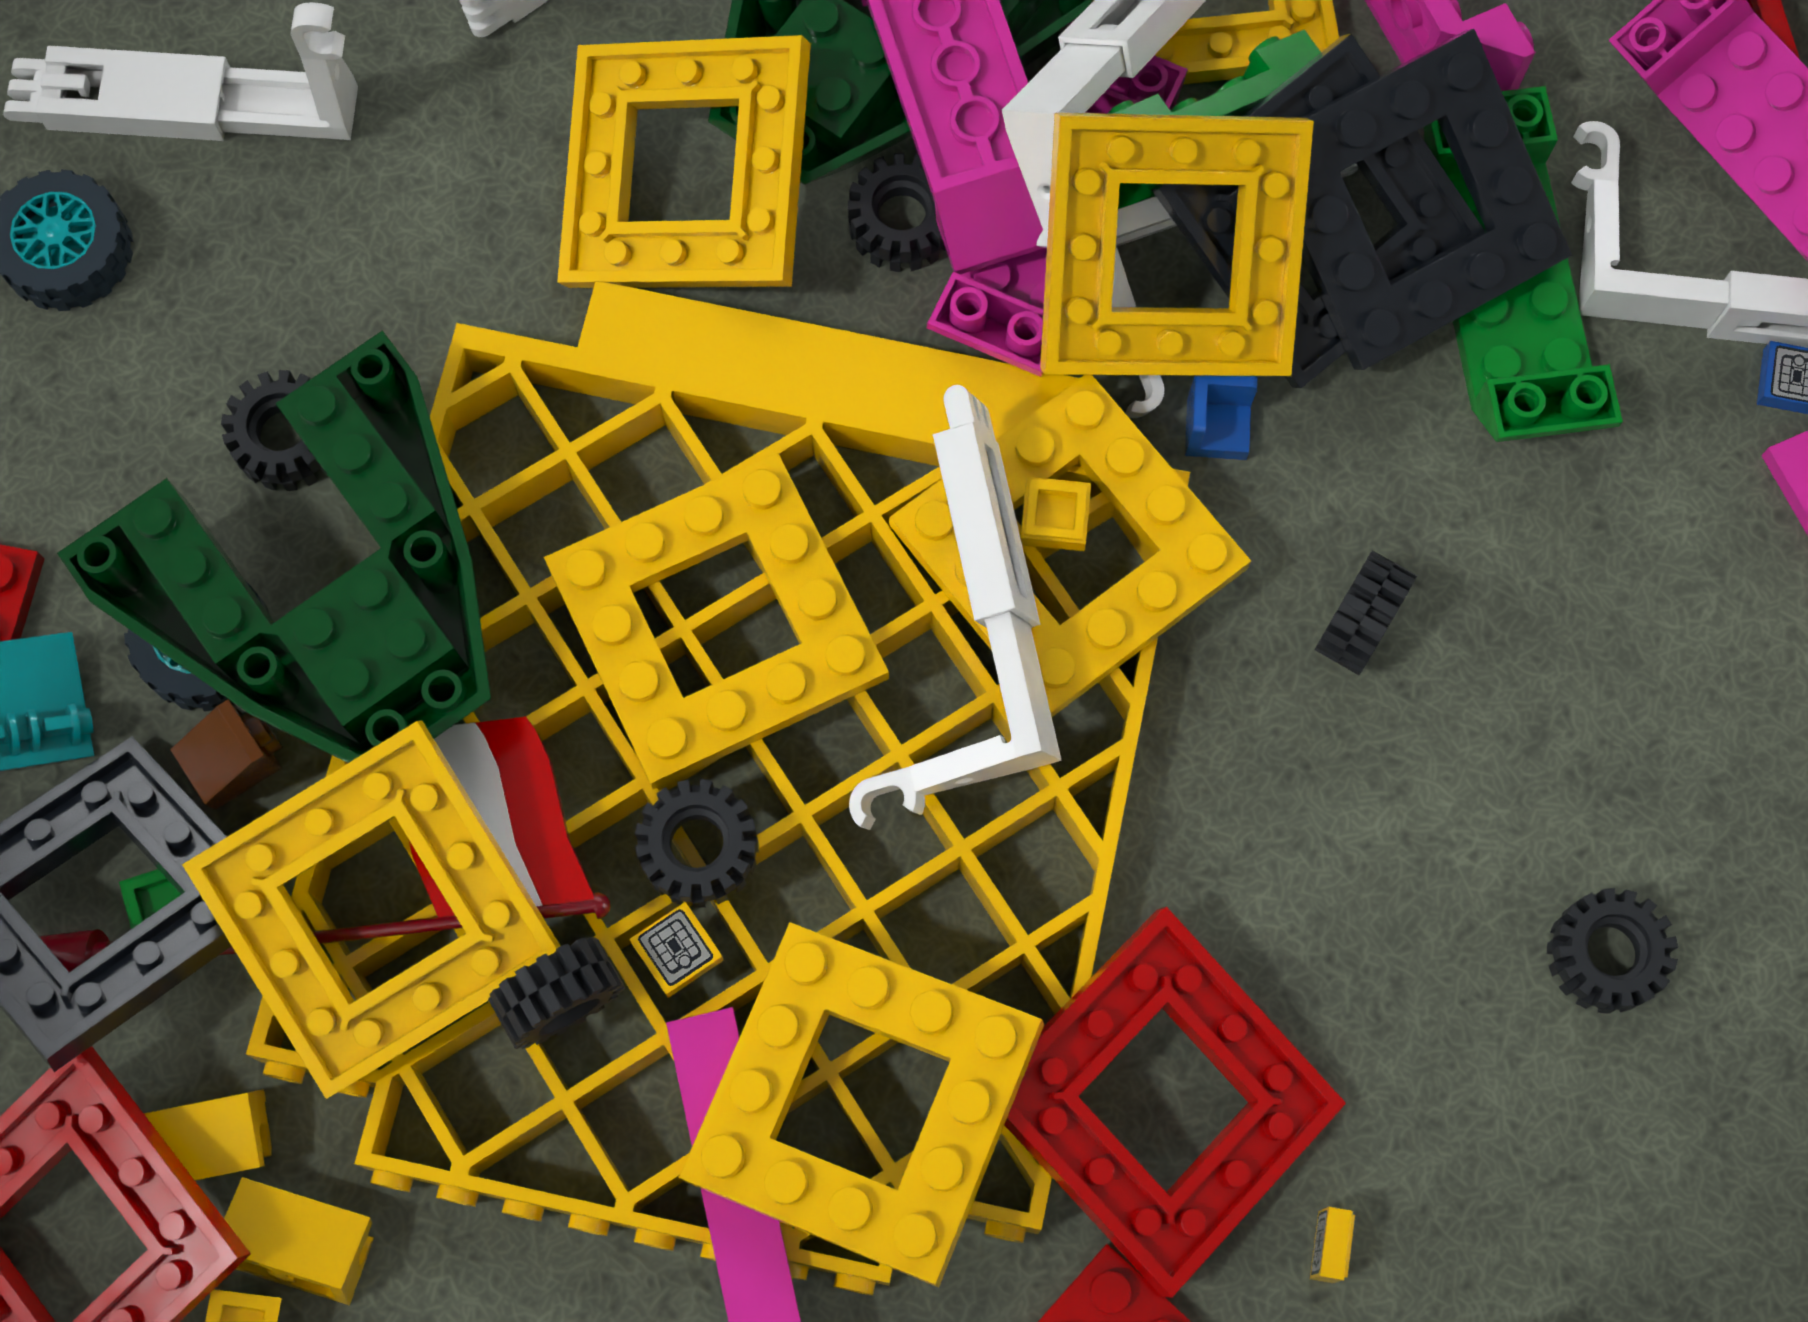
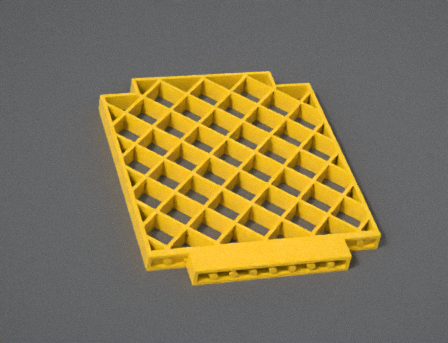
(819, 392)

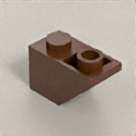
(227, 754)

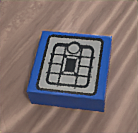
(1784, 377)

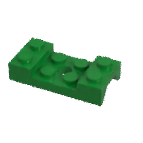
(1268, 68)

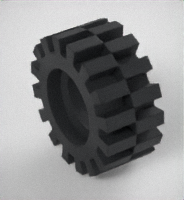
(876, 237)
(244, 435)
(1366, 612)
(690, 804)
(1643, 929)
(555, 992)

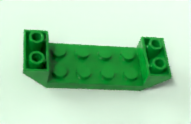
(1528, 346)

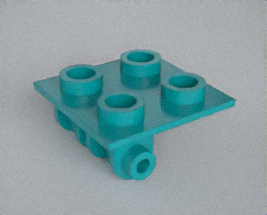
(42, 703)

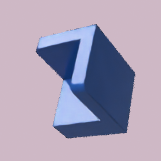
(1219, 416)

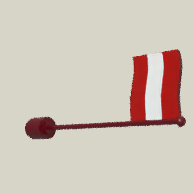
(519, 800)

